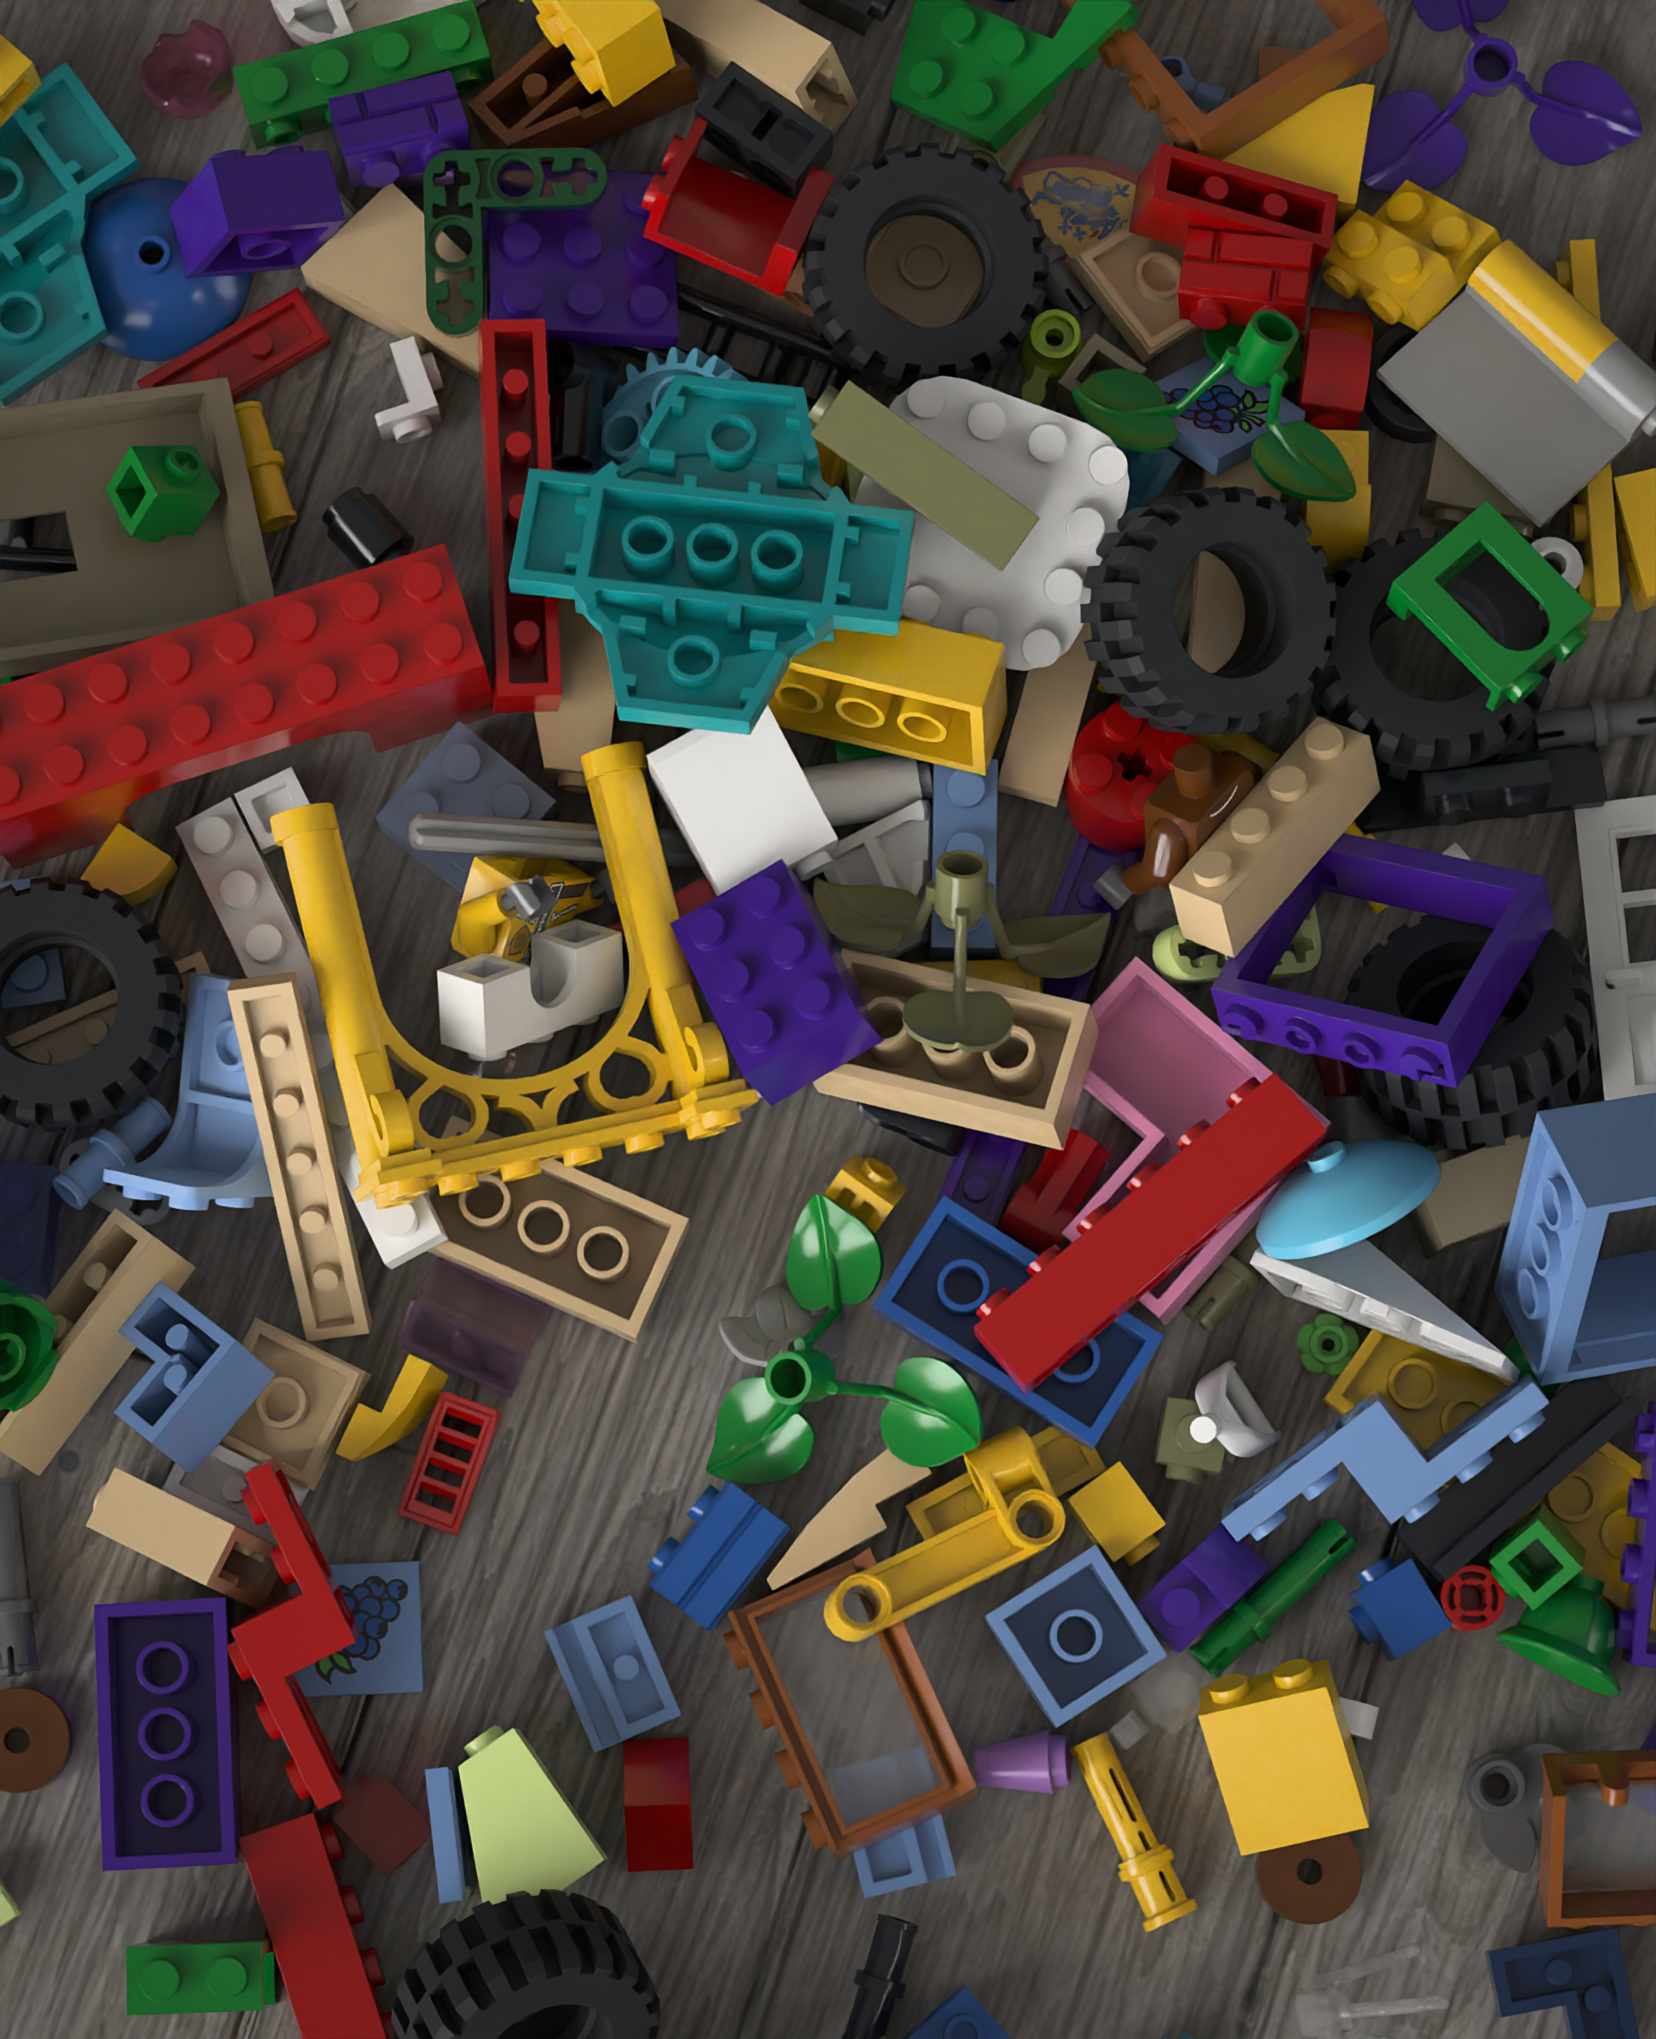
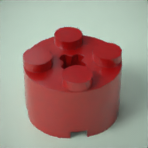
(1098, 796)

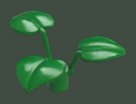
(1263, 353)
(759, 1428)

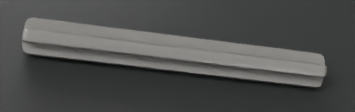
(526, 838)

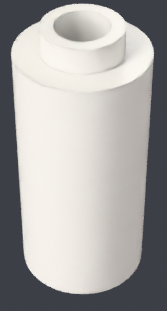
(868, 787)

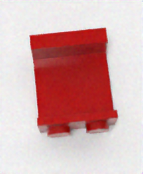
(730, 218)

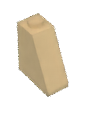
(186, 1539)

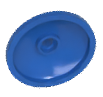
(154, 307)

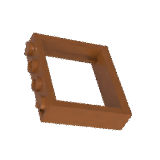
(1356, 45)

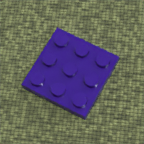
(582, 266)

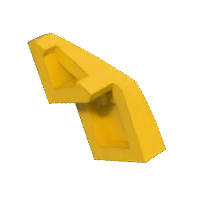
(403, 1412)

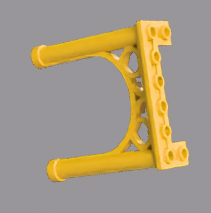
(361, 1034)

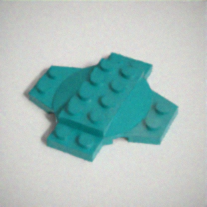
(52, 164)
(712, 554)

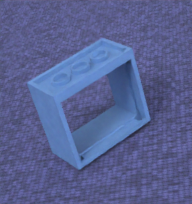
(1563, 1304)

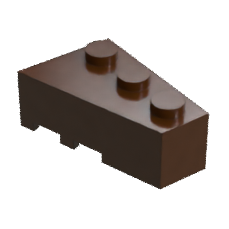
(547, 106)

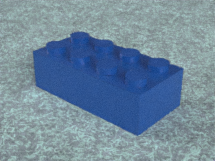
(962, 1264)

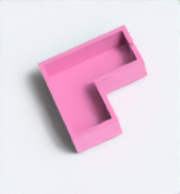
(1161, 1074)

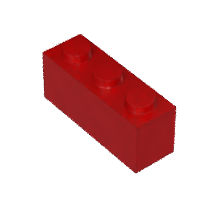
(1205, 193)

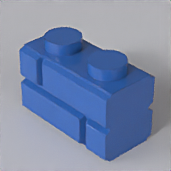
(717, 1555)

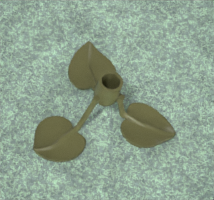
(879, 916)

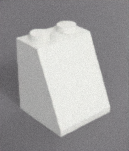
(742, 803)

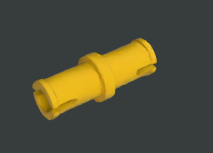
(264, 469)

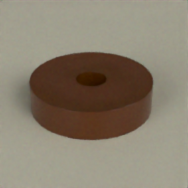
(49, 1740)
(1314, 1902)

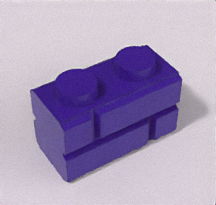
(397, 128)

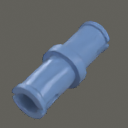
(110, 1149)

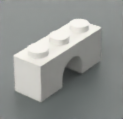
(501, 1004)

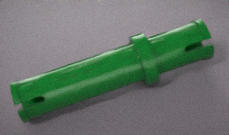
(1272, 1598)

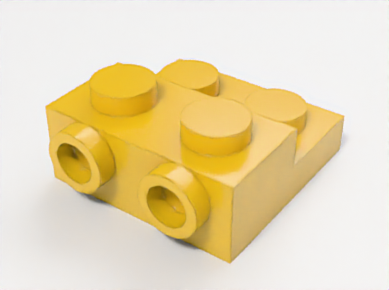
(1408, 255)

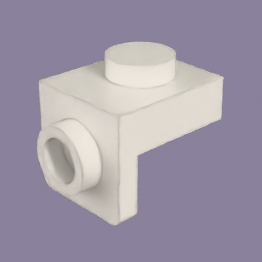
(419, 379)

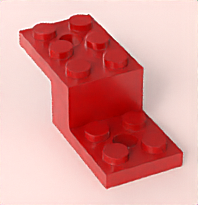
(293, 1635)

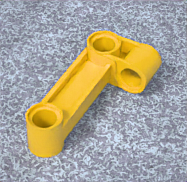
(1007, 1479)

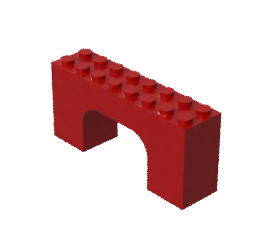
(350, 654)

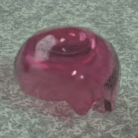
(189, 72)

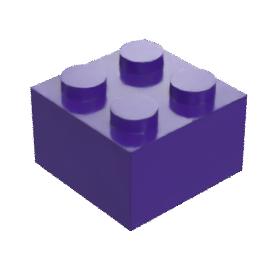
(257, 212)

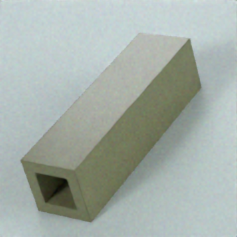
(921, 473)

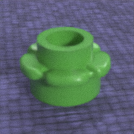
(1310, 1340)

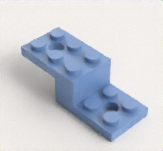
(1386, 1459)

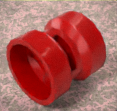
(1462, 1601)

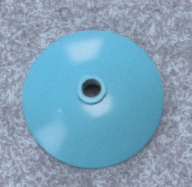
(1345, 1196)

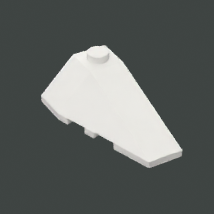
(1378, 1294)

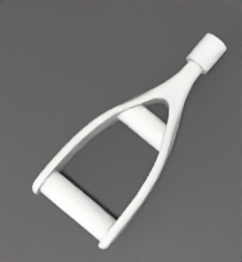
(1231, 1414)

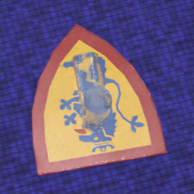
(1077, 198)

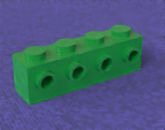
(290, 91)

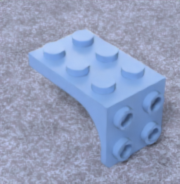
(215, 1134)

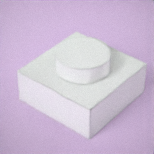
(267, 799)

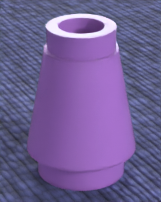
(1026, 1763)

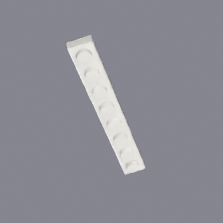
(271, 944)

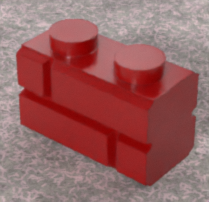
(1237, 274)

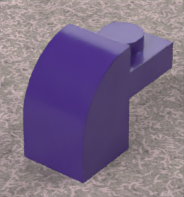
(1201, 1587)

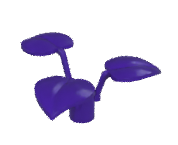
(1576, 123)

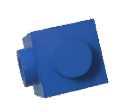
(1395, 1608)

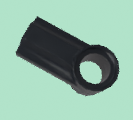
(578, 389)

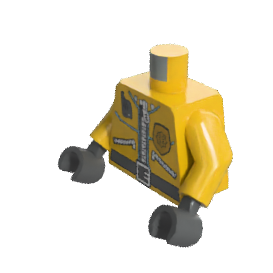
(520, 897)

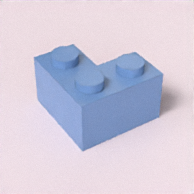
(197, 1381)

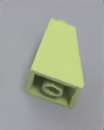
(521, 1820)

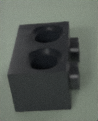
(763, 131)

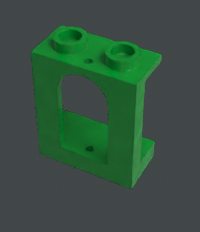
(1501, 670)

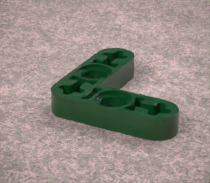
(485, 195)

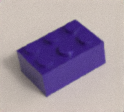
(776, 982)

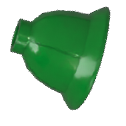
(1570, 1635)

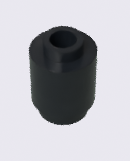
(365, 529)

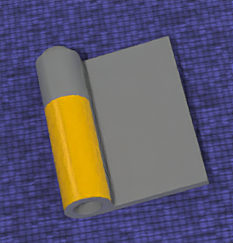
(1525, 383)

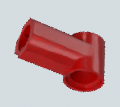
(1054, 1193)

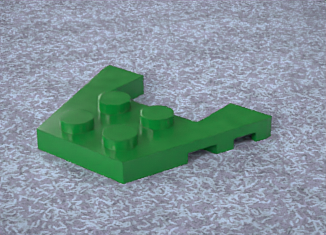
(989, 73)

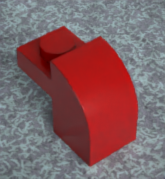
(1335, 368)

